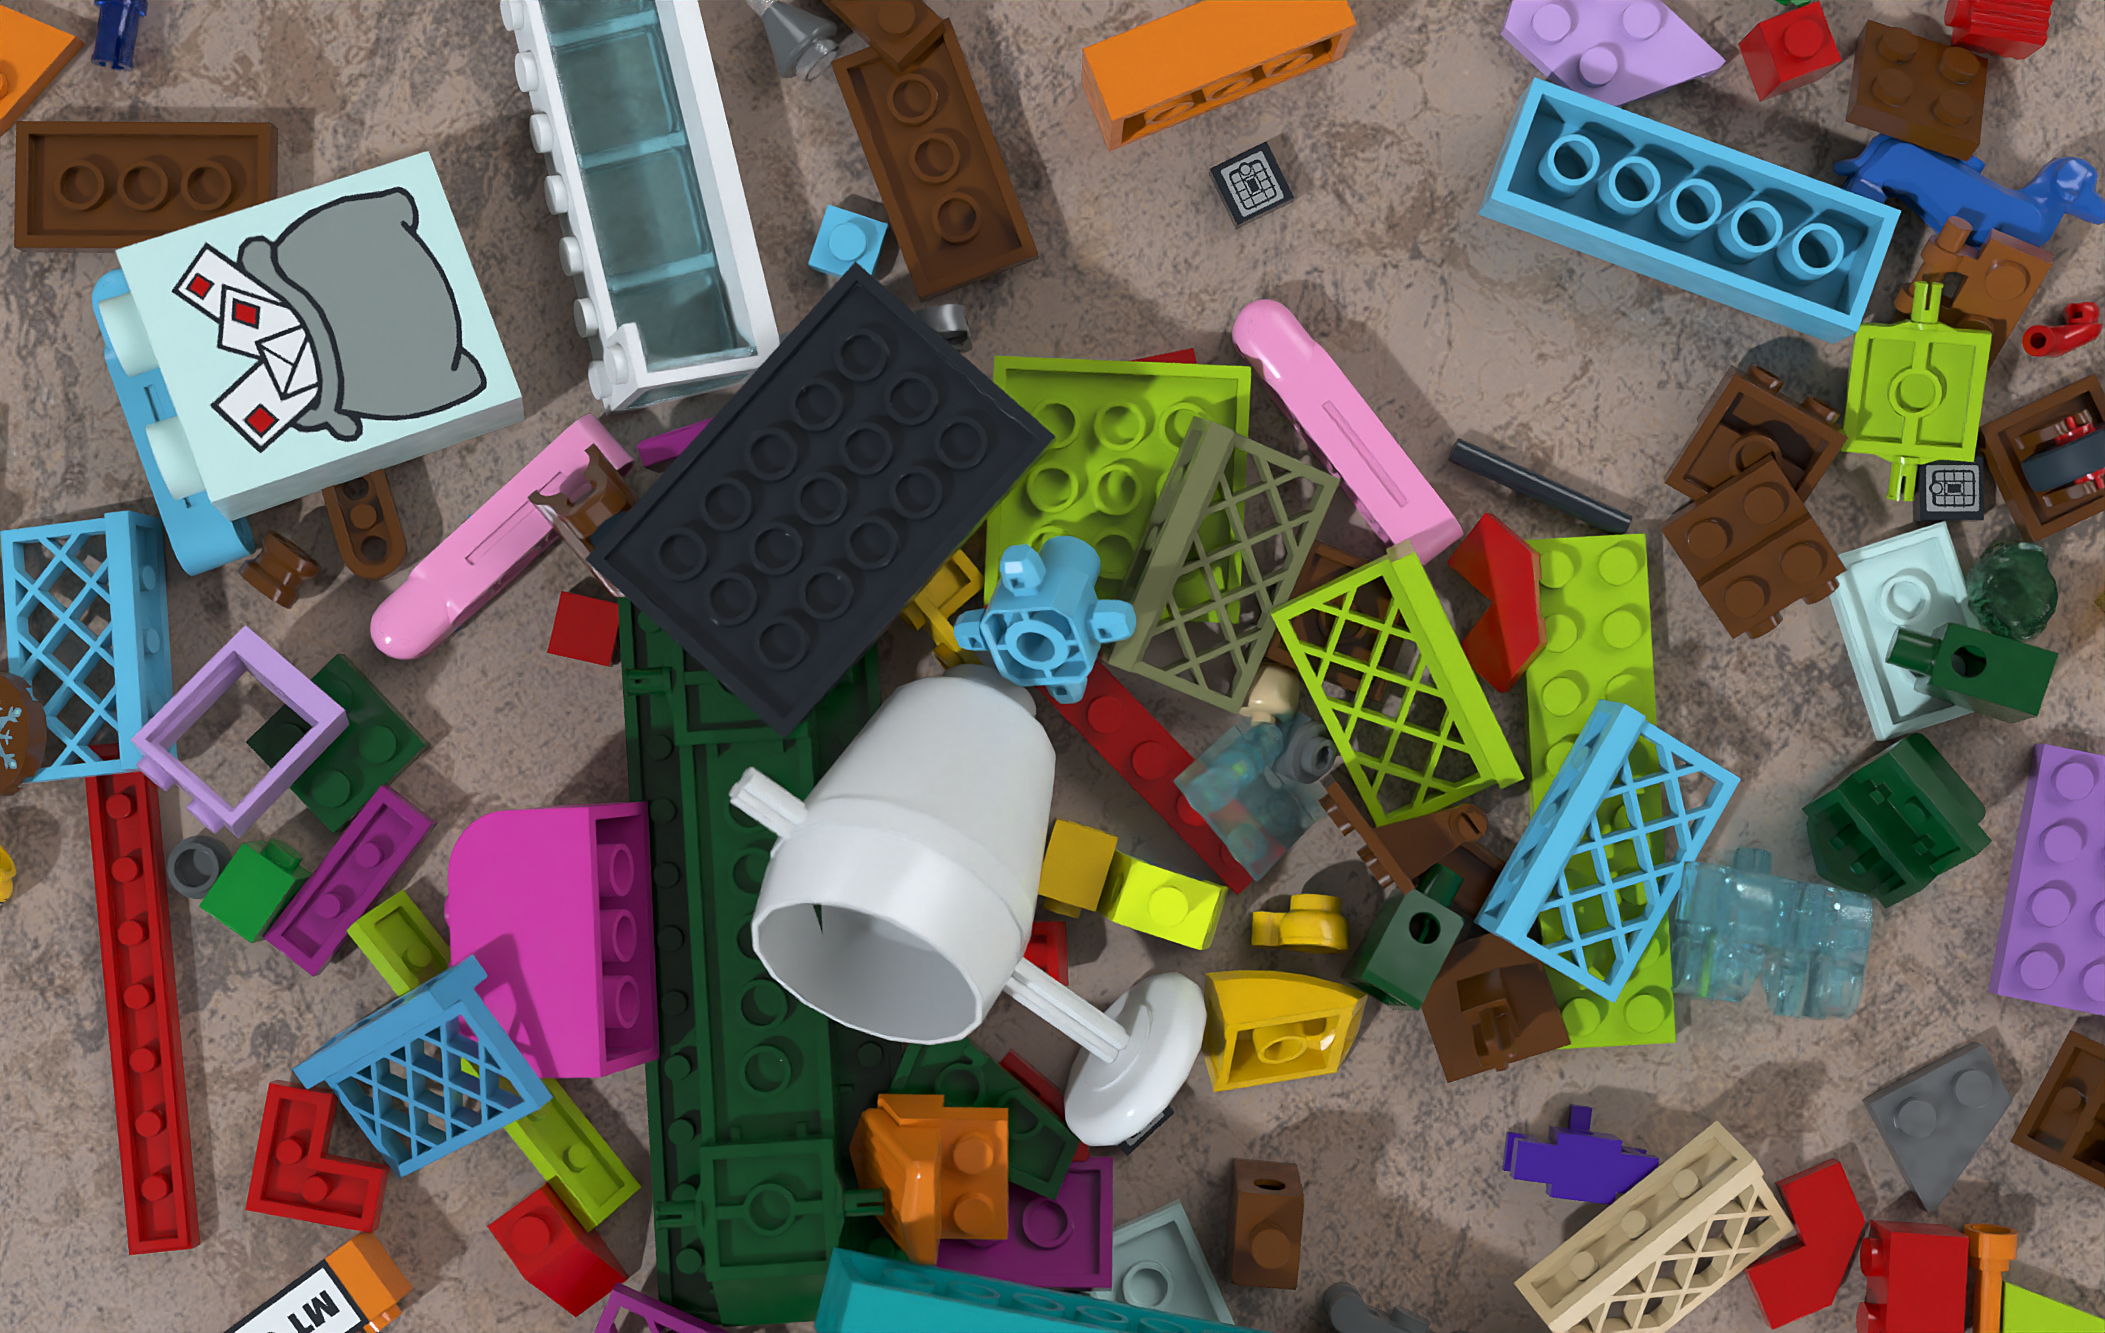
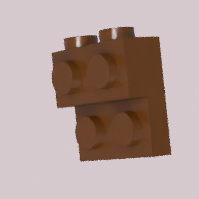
(1747, 423)
(1754, 549)

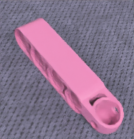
(1342, 430)
(488, 547)

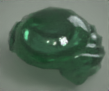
(2012, 590)

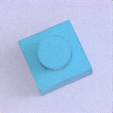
(847, 239)

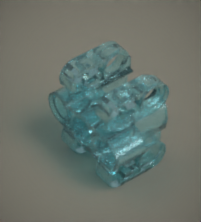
(1794, 932)

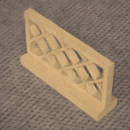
(1648, 1228)

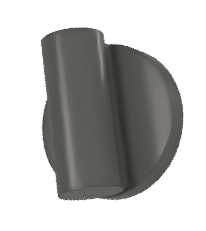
(1306, 751)

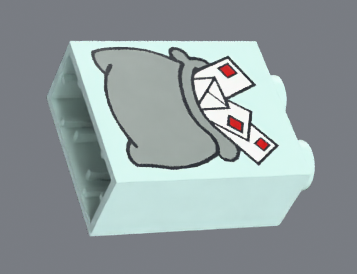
(312, 339)

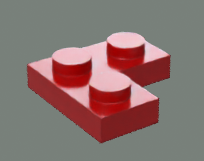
(298, 1176)

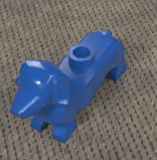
(1946, 187)

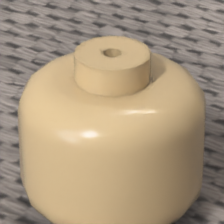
(1272, 695)

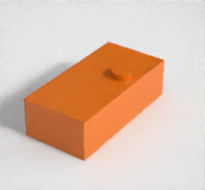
(1207, 60)

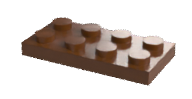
(936, 166)
(134, 181)

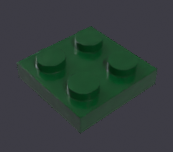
(359, 761)

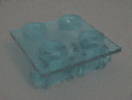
(1245, 798)

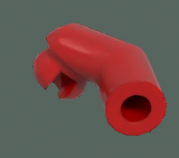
(2079, 329)

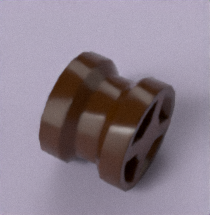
(279, 569)

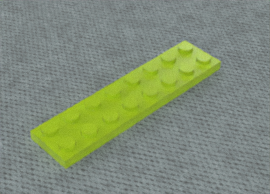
(1596, 650)

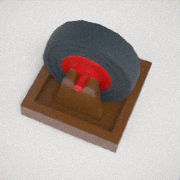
(2050, 458)

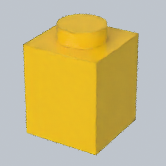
(1075, 867)

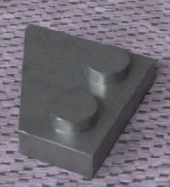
(1939, 1119)

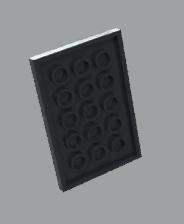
(821, 500)

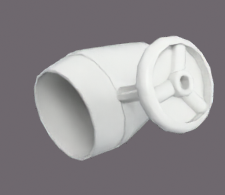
(929, 895)

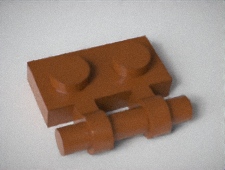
(1995, 282)

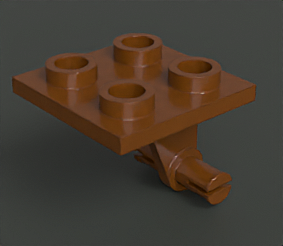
(1405, 847)

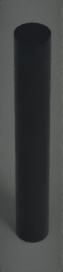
(1539, 488)

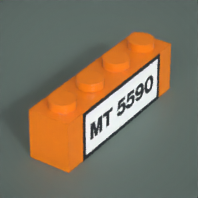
(338, 1295)

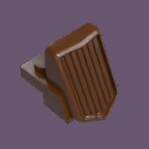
(2069, 1112)

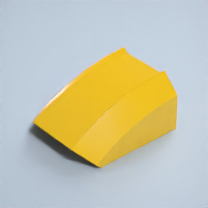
(1276, 1026)

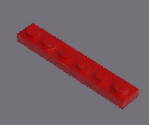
(1148, 761)

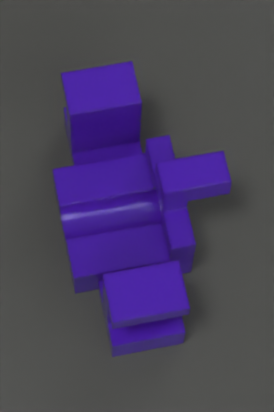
(1578, 1161)

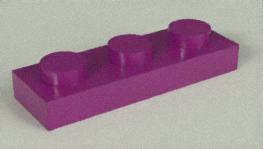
(350, 880)

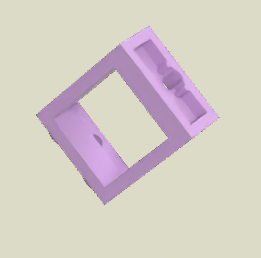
(241, 654)

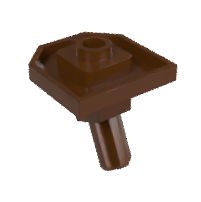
(1491, 1008)

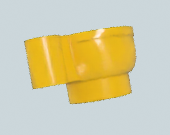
(1309, 927)

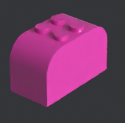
(564, 931)

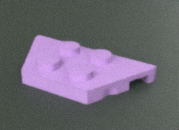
(1609, 46)

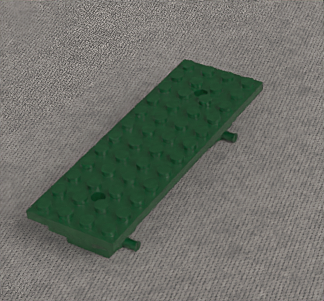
(749, 1080)

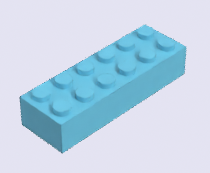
(1689, 212)

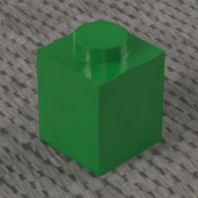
(256, 887)

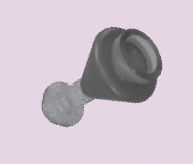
(799, 39)

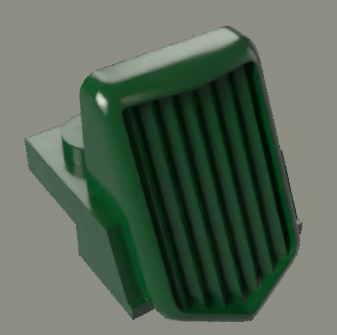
(1895, 823)

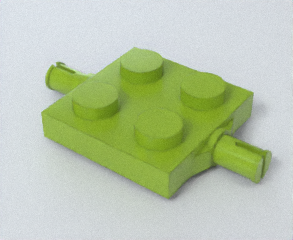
(1915, 391)

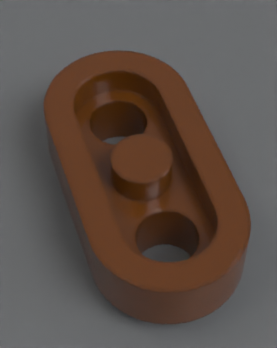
(364, 520)

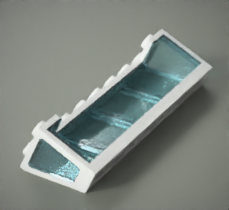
(644, 196)

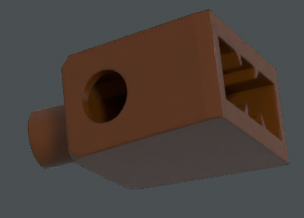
(1264, 1225)

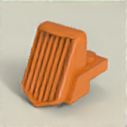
(937, 1168)

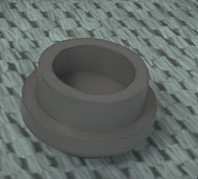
(197, 865)

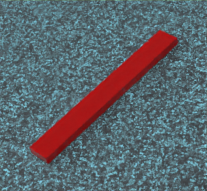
(142, 1010)

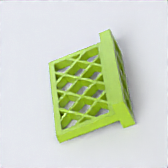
(1448, 667)

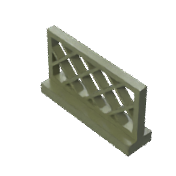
(1174, 531)

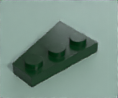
(969, 1077)

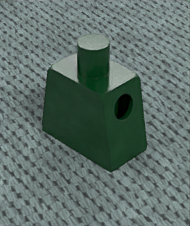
(2000, 677)
(1389, 960)

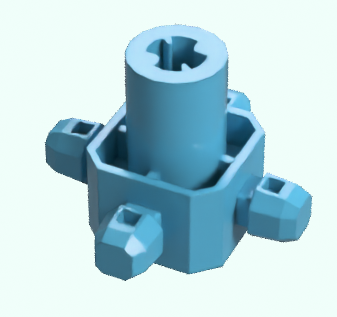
(1047, 618)

